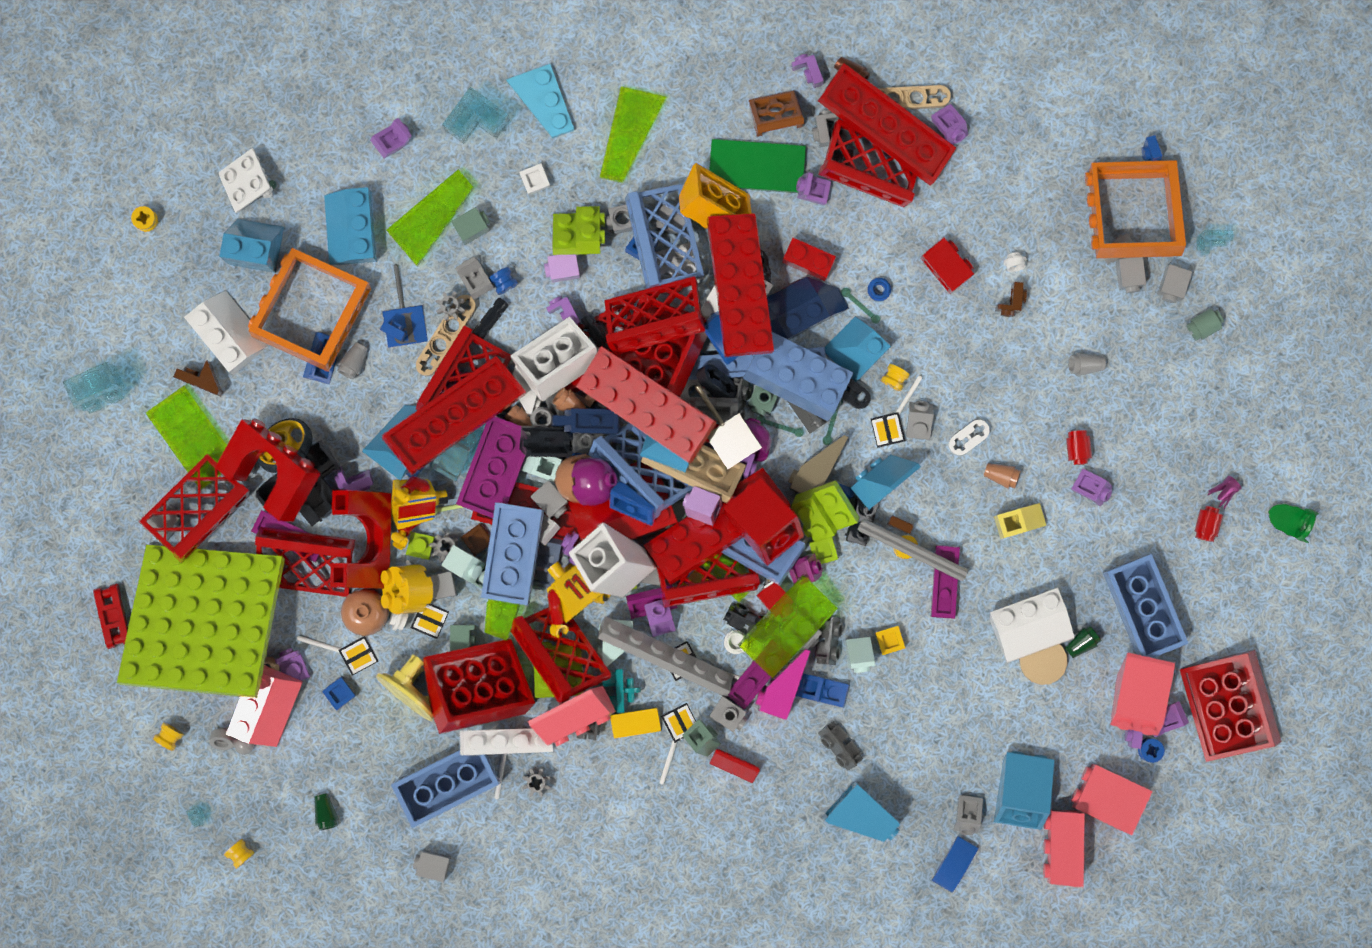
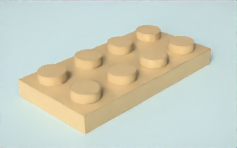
(706, 473)

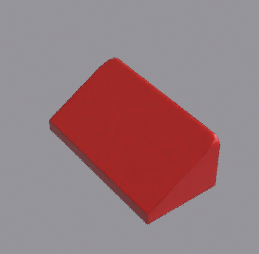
(734, 765)

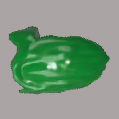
(1293, 520)

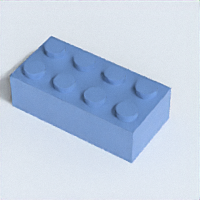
(800, 377)
(1145, 607)
(444, 786)

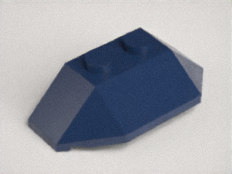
(803, 307)

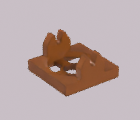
(786, 101)

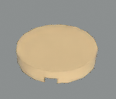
(1044, 666)

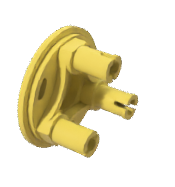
(401, 687)

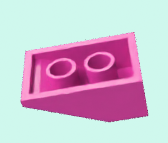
(781, 691)

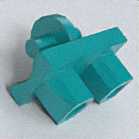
(617, 680)

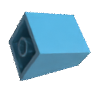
(252, 245)
(1024, 790)
(862, 814)

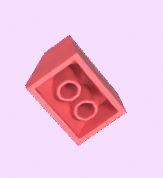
(573, 716)
(265, 718)
(1064, 848)

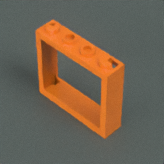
(1136, 170)
(342, 327)

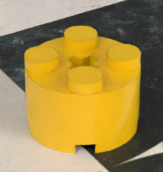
(406, 589)

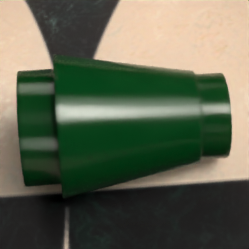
(1083, 642)
(324, 812)

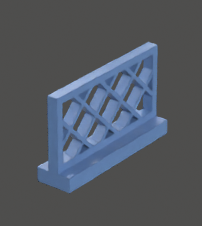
(644, 242)
(631, 475)

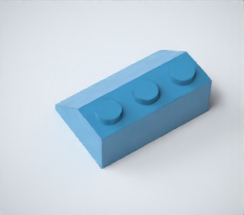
(350, 226)
(379, 450)

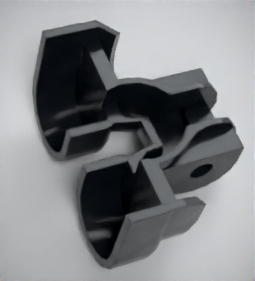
(320, 498)

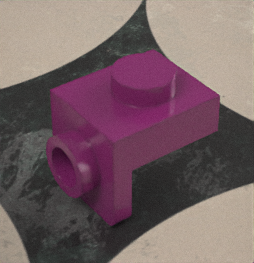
(807, 566)

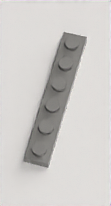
(665, 656)

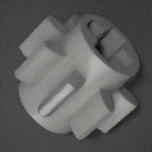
(447, 300)
(438, 544)
(533, 788)

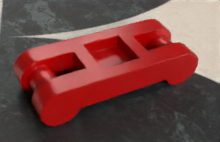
(111, 615)

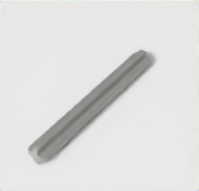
(912, 550)

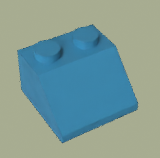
(882, 479)

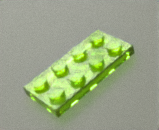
(188, 432)
(787, 626)

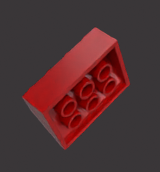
(669, 361)
(590, 517)
(476, 686)
(1230, 706)

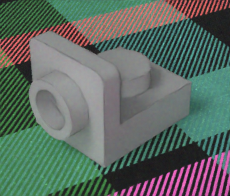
(968, 815)

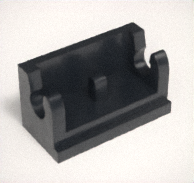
(545, 441)

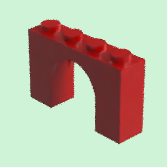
(295, 473)
(375, 514)

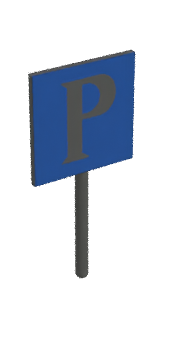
(411, 318)

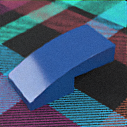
(823, 690)
(955, 864)

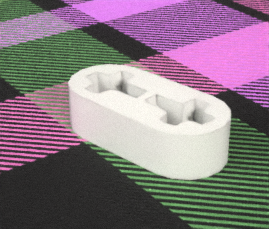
(972, 441)

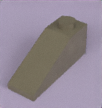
(817, 469)

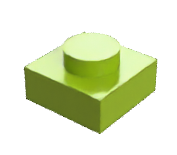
(419, 545)
(824, 550)

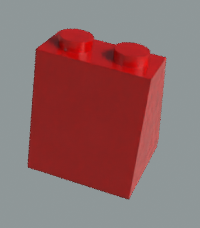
(764, 520)

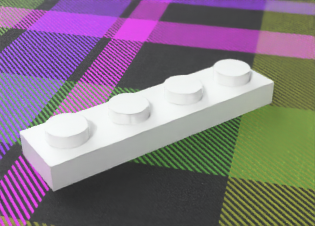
(501, 742)

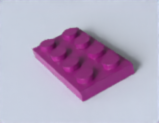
(493, 468)

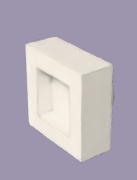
(534, 179)
(548, 530)

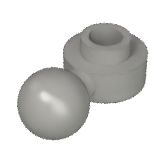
(222, 741)

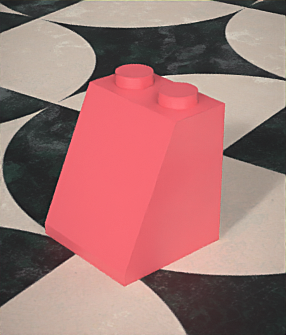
(1142, 694)
(1111, 798)

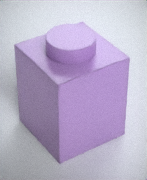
(562, 268)
(702, 505)

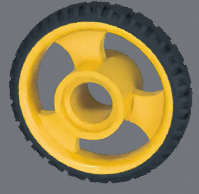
(284, 429)

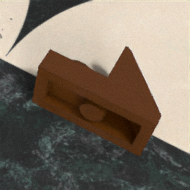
(206, 381)

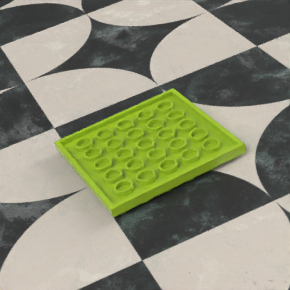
(201, 622)

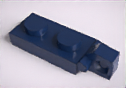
(588, 421)

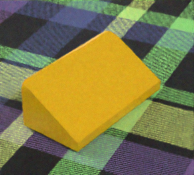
(635, 723)

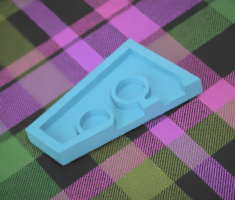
(543, 98)

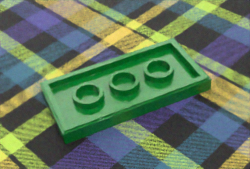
(758, 164)

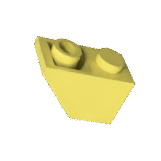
(1020, 521)

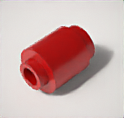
(1078, 447)
(1208, 524)

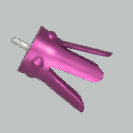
(1229, 488)

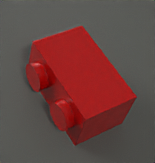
(808, 259)
(948, 265)

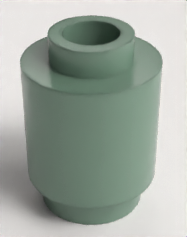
(1205, 324)

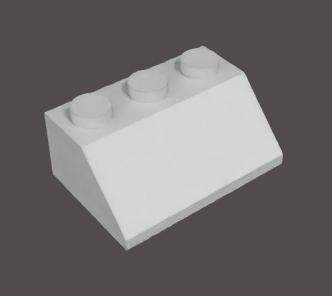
(225, 331)
(555, 358)
(1032, 625)

